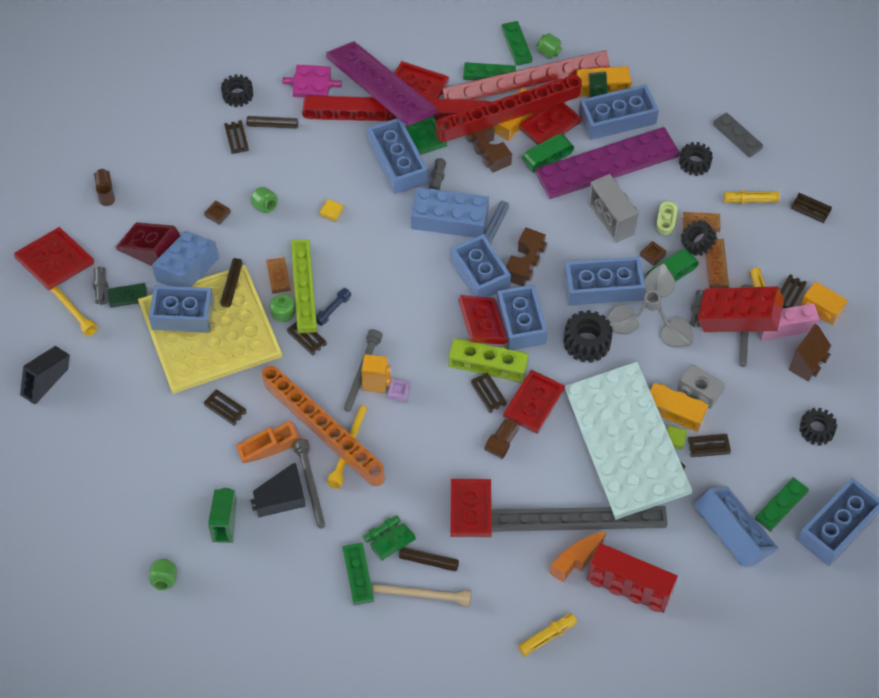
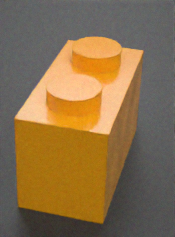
(827, 303)
(375, 373)

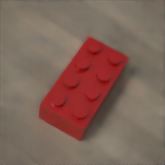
(741, 309)
(631, 578)

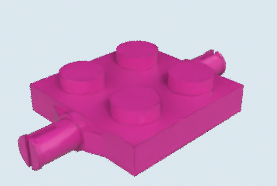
(311, 81)

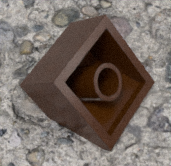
(811, 354)

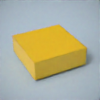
(331, 210)

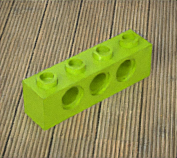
(479, 364)

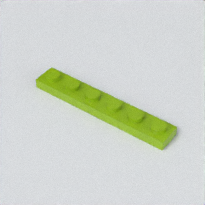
(303, 286)

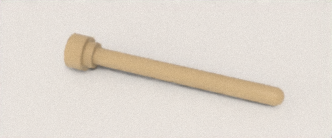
(462, 597)

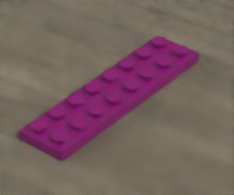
(381, 83)
(613, 159)

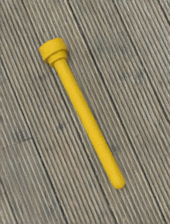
(87, 326)
(336, 478)

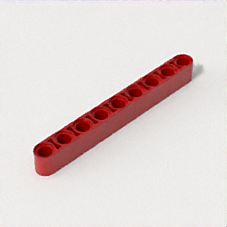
(508, 108)

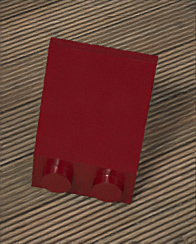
(148, 241)

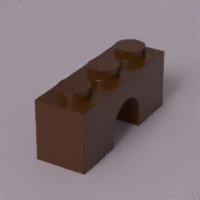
(494, 155)
(531, 244)

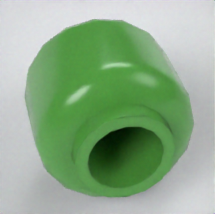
(549, 45)
(264, 200)
(282, 308)
(162, 574)

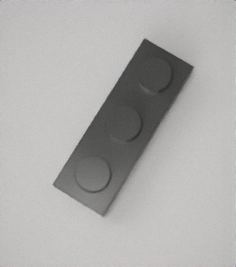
(738, 134)

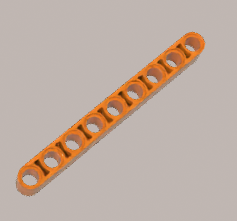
(326, 432)

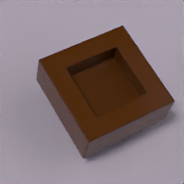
(217, 212)
(653, 253)

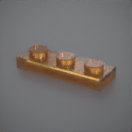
(717, 266)

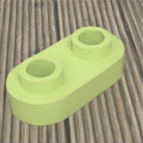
(665, 219)

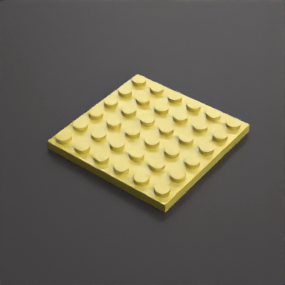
(236, 340)

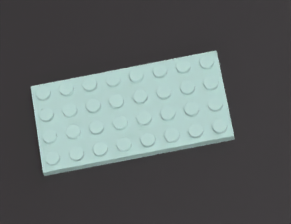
(627, 440)

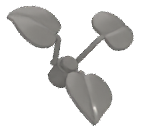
(657, 284)

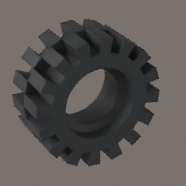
(237, 83)
(693, 166)
(703, 244)
(818, 416)

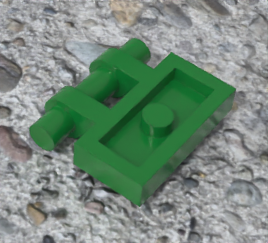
(392, 541)

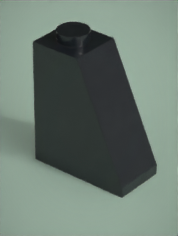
(43, 373)
(279, 493)

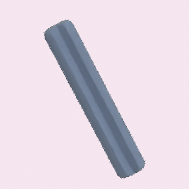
(496, 221)

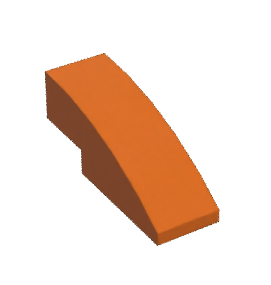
(268, 442)
(576, 556)

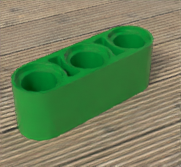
(548, 152)
(679, 264)

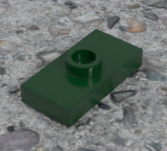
(597, 83)
(126, 295)

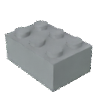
(613, 208)

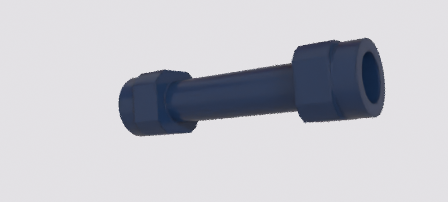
(322, 317)

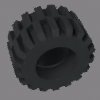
(588, 323)

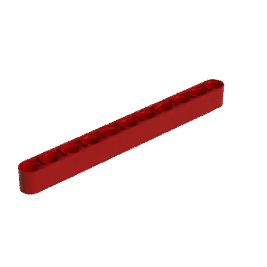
(371, 110)

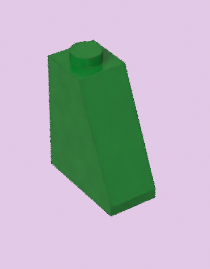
(222, 515)

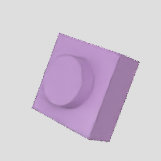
(399, 390)

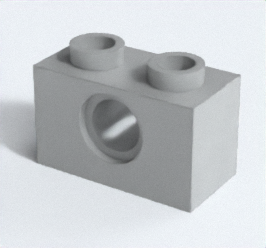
(696, 377)

